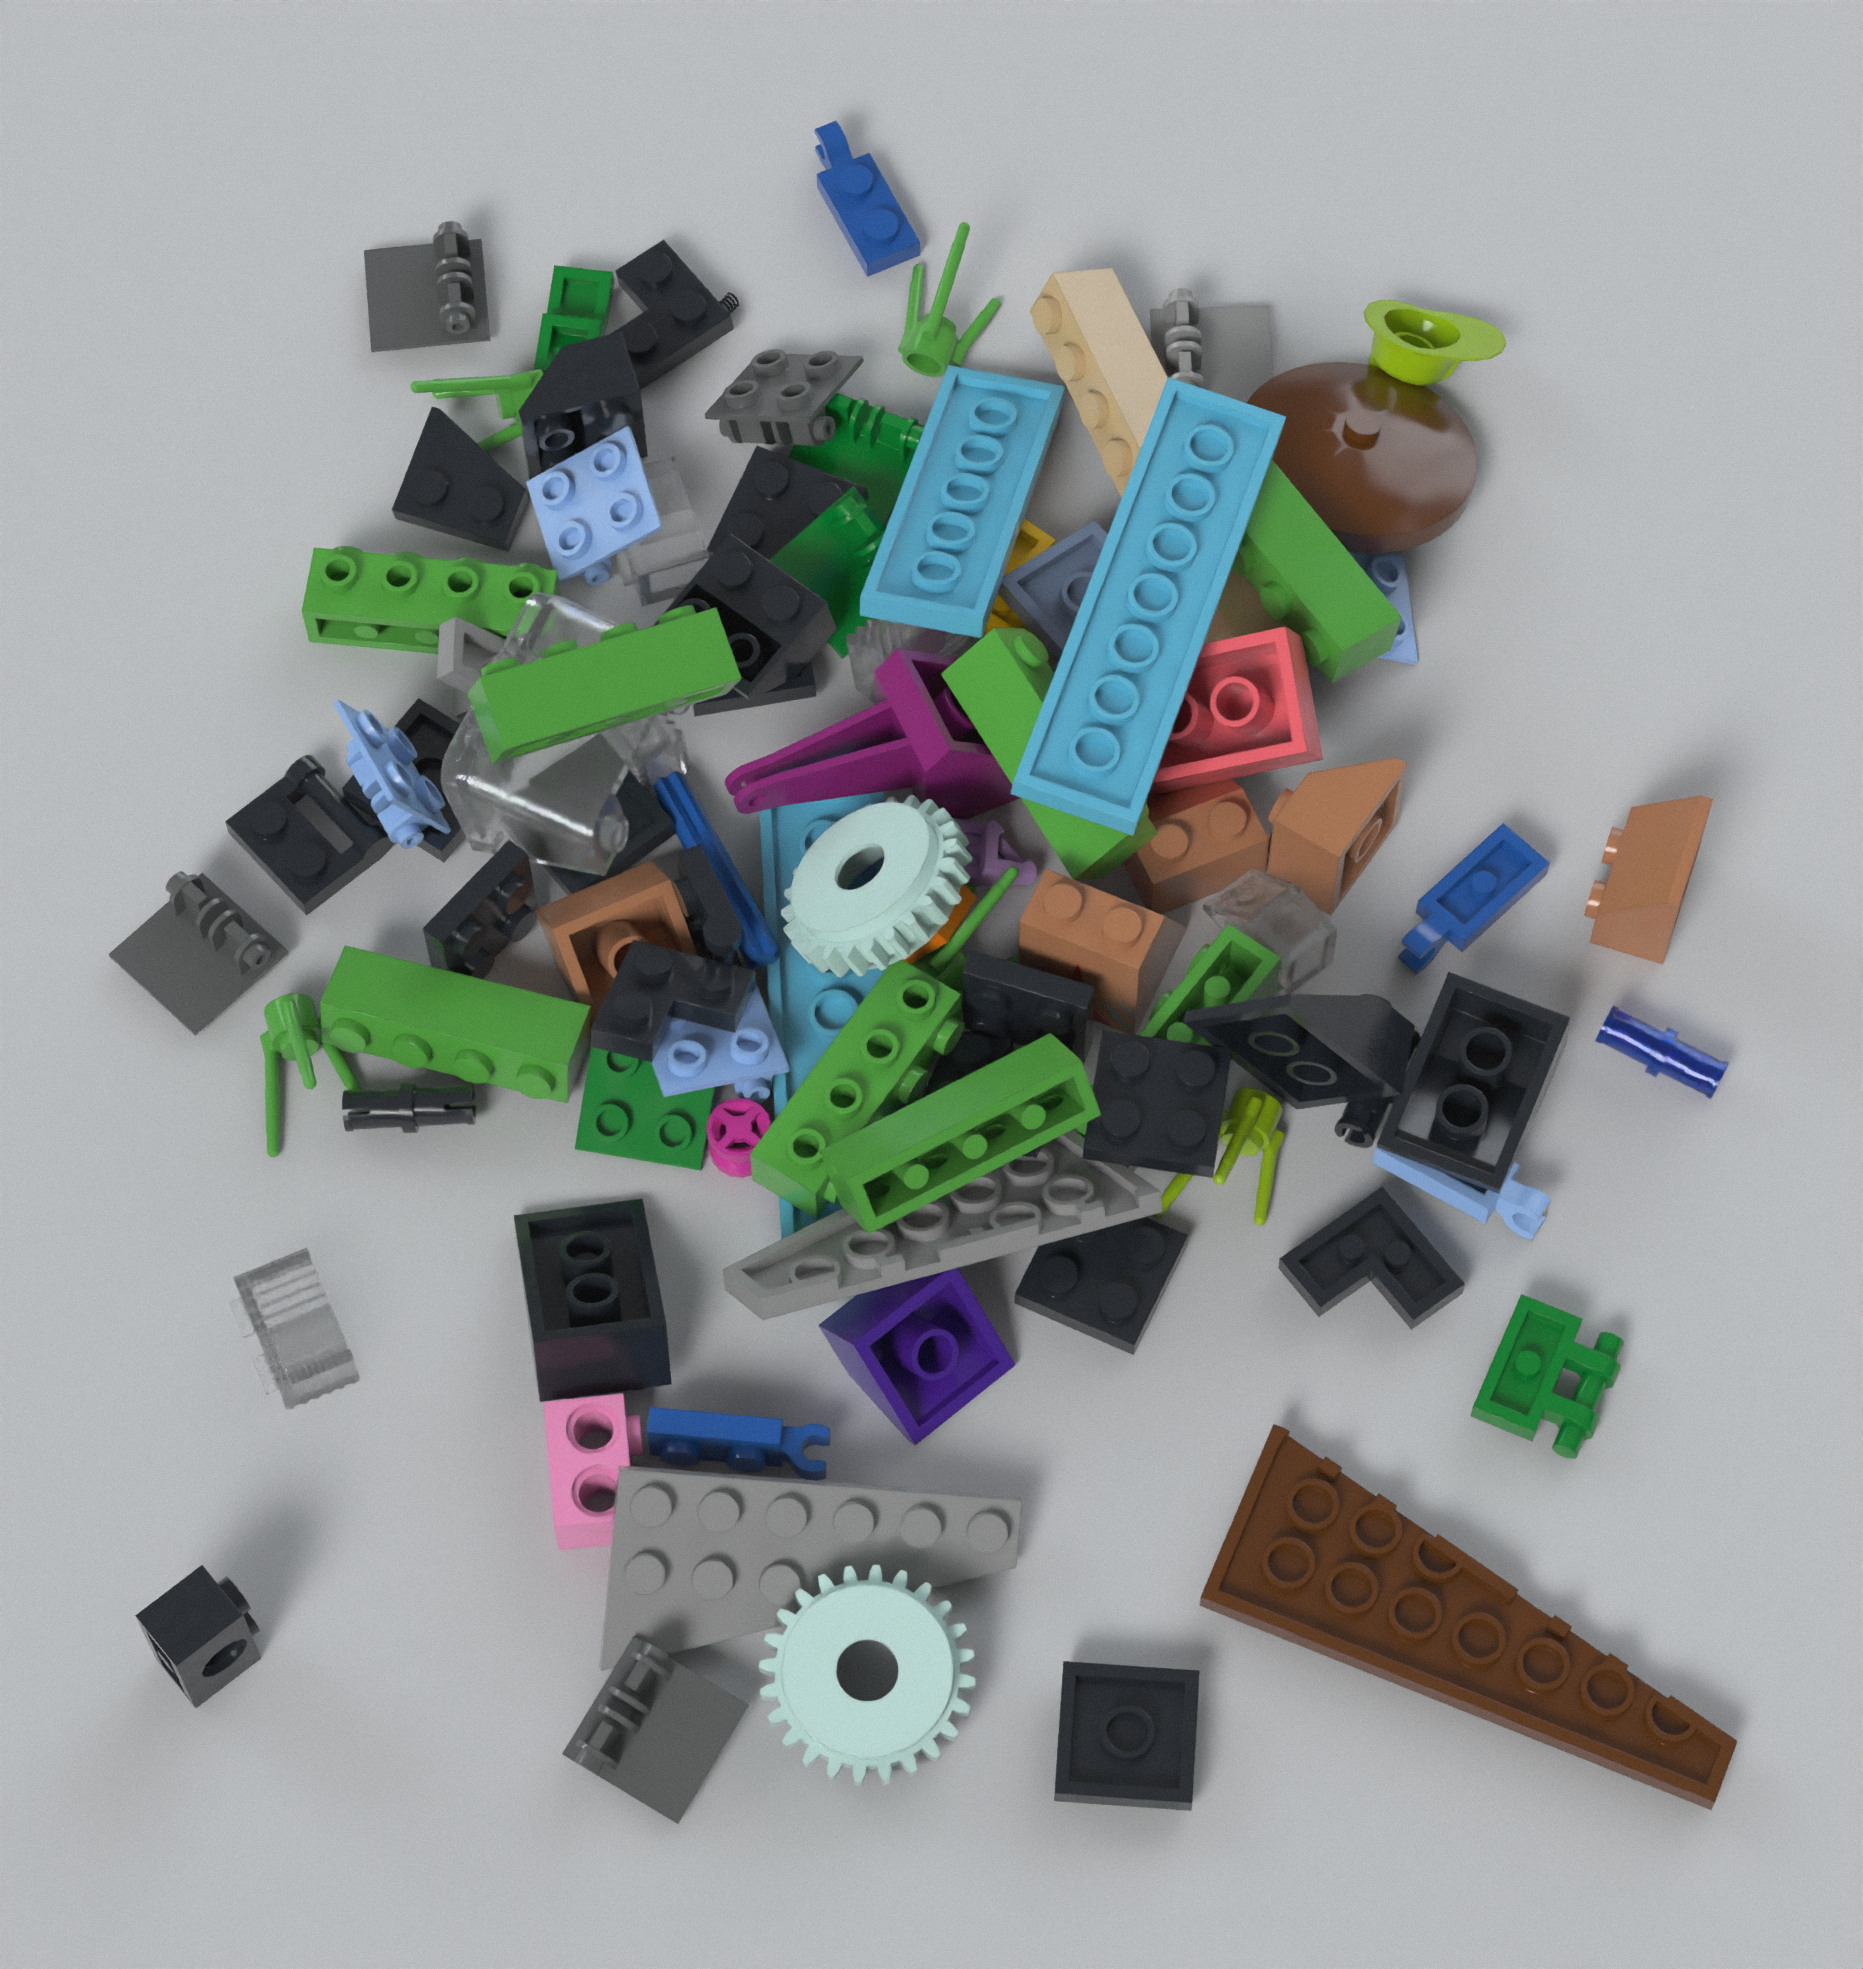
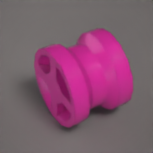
(731, 1123)

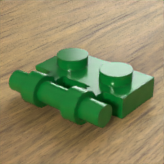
(1527, 1369)

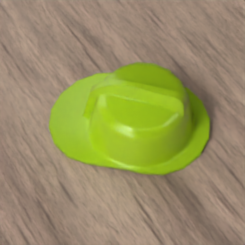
(1425, 343)

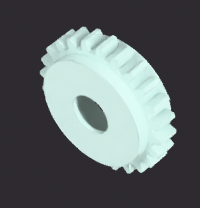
(893, 910)
(857, 1731)

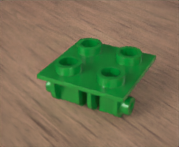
(867, 449)
(835, 560)
(631, 1119)

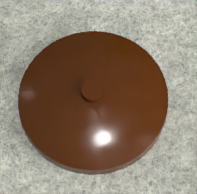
(1371, 453)

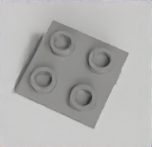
(1213, 346)

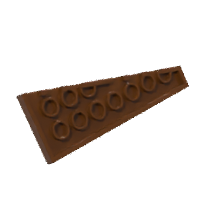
(1379, 1593)

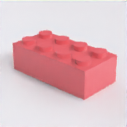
(1242, 713)

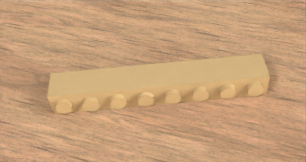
(1116, 390)

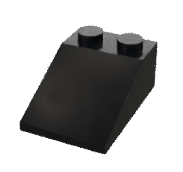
(1314, 1045)
(1475, 1082)
(592, 1300)

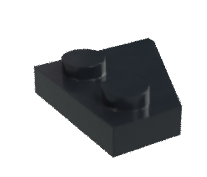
(459, 487)

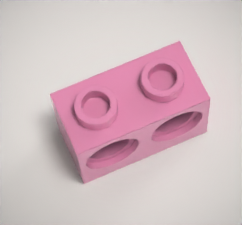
(583, 1472)

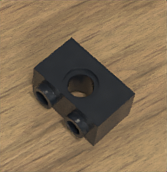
(201, 1634)

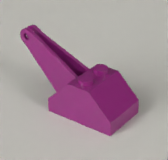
(907, 740)

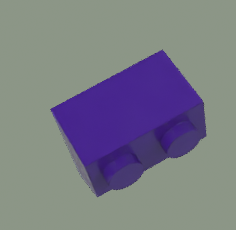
(918, 1349)

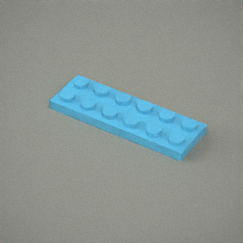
(963, 502)

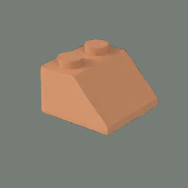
(1334, 827)
(1201, 846)
(1647, 876)
(597, 926)

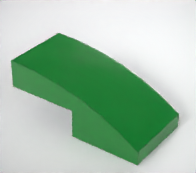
(575, 310)

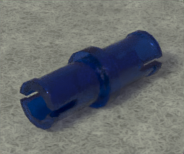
(1661, 1052)

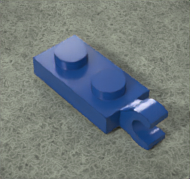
(863, 204)
(1473, 896)
(738, 1440)

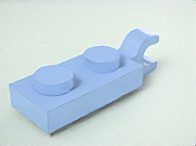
(1517, 1204)

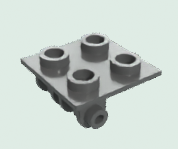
(427, 292)
(783, 398)
(197, 951)
(655, 1729)

